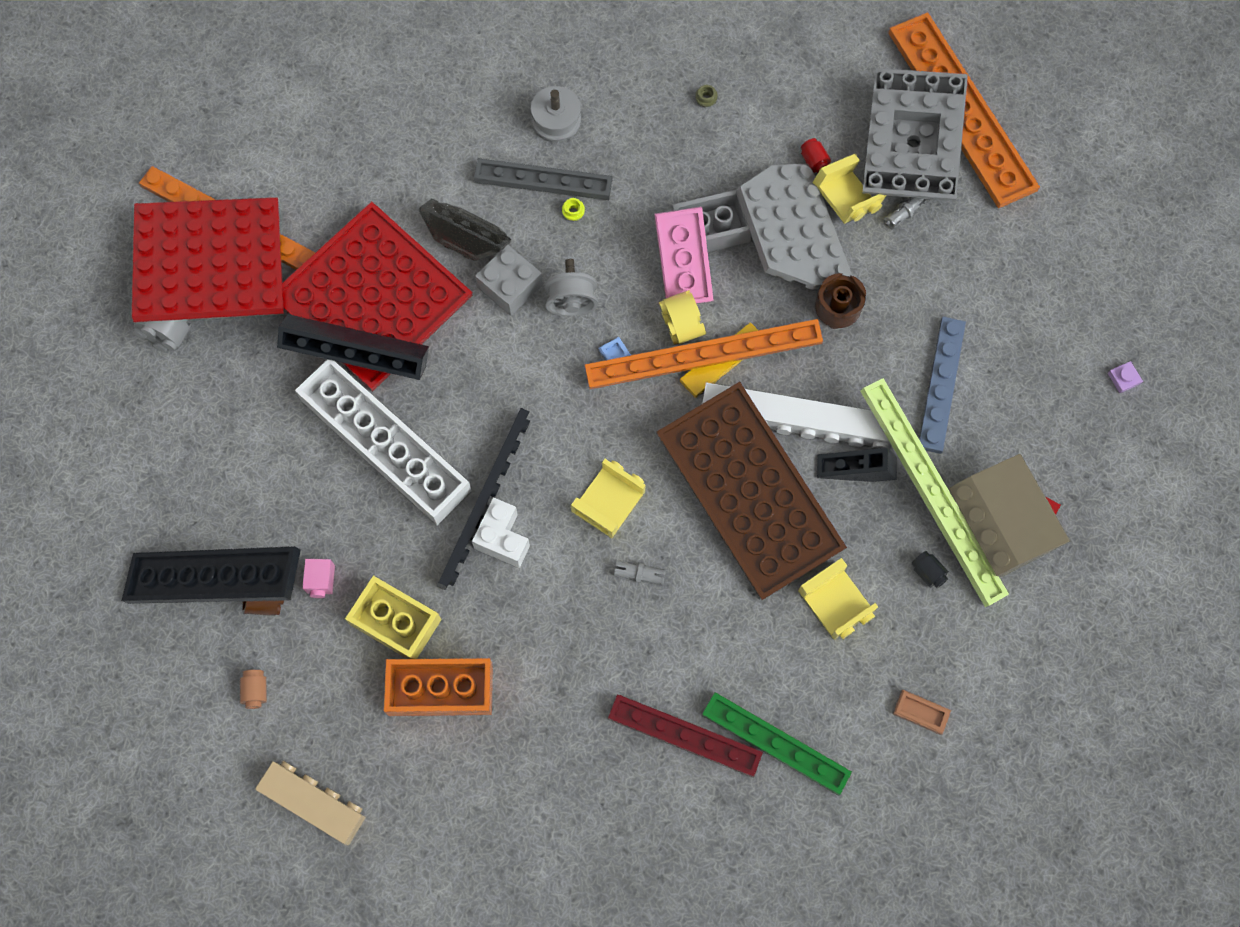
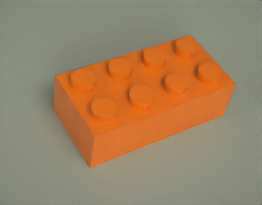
(438, 687)

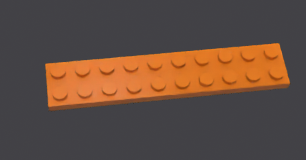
(982, 137)

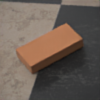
(922, 712)

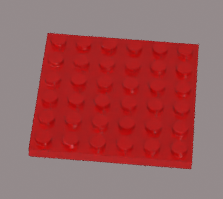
(206, 259)
(375, 283)

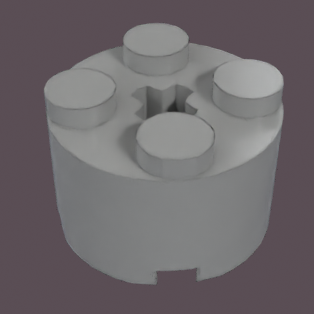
(164, 334)

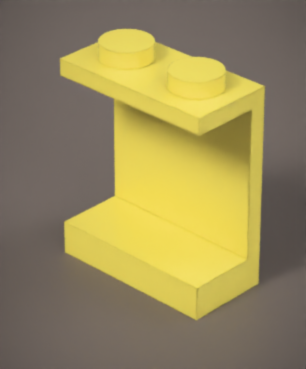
(845, 190)
(609, 498)
(837, 600)

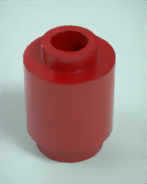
(815, 155)

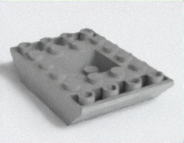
(922, 109)

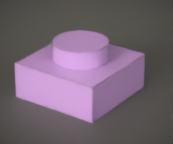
(1125, 377)

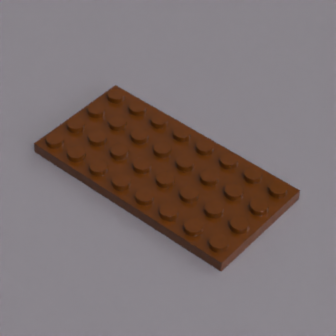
(751, 490)

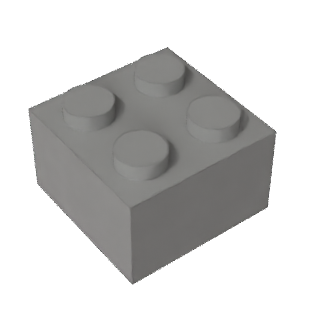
(509, 280)

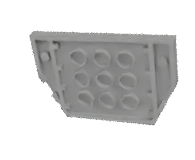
(792, 225)

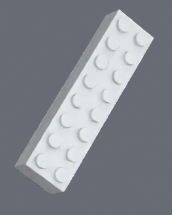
(383, 441)

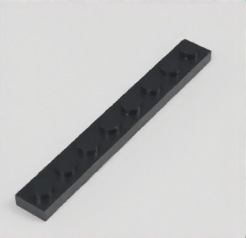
(490, 489)

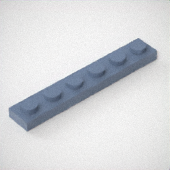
(942, 384)

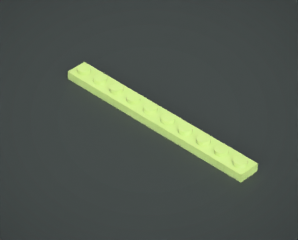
(934, 492)

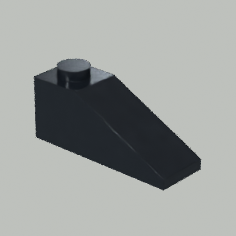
(858, 465)

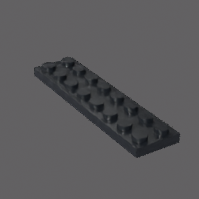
(212, 575)

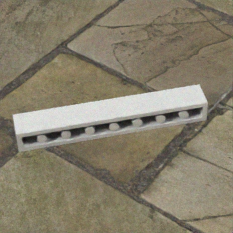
(814, 418)

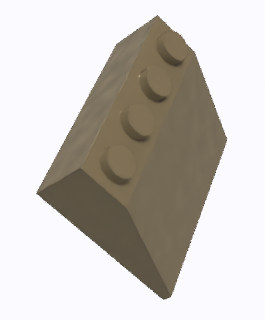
(1009, 515)

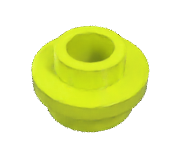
(573, 203)

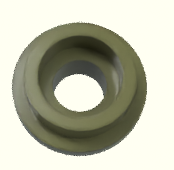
(706, 90)

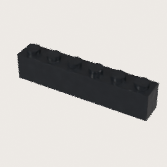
(352, 346)

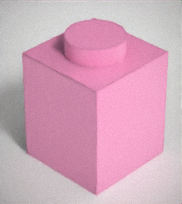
(318, 577)

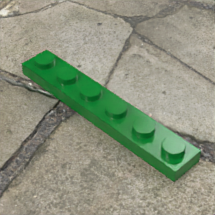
(777, 744)

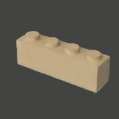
(310, 802)

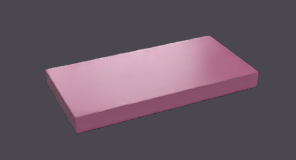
(684, 253)

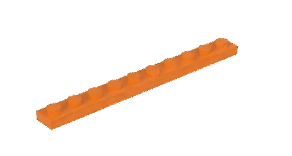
(177, 191)
(703, 354)

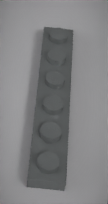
(543, 179)

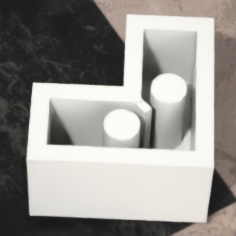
(495, 535)

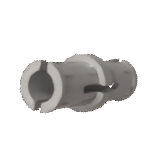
(904, 211)
(639, 572)

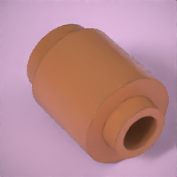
(253, 689)

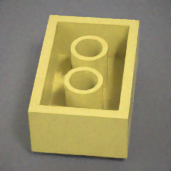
(393, 618)

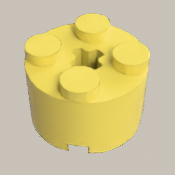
(682, 317)

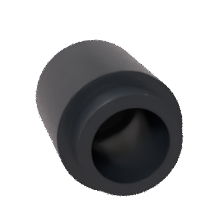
(930, 569)

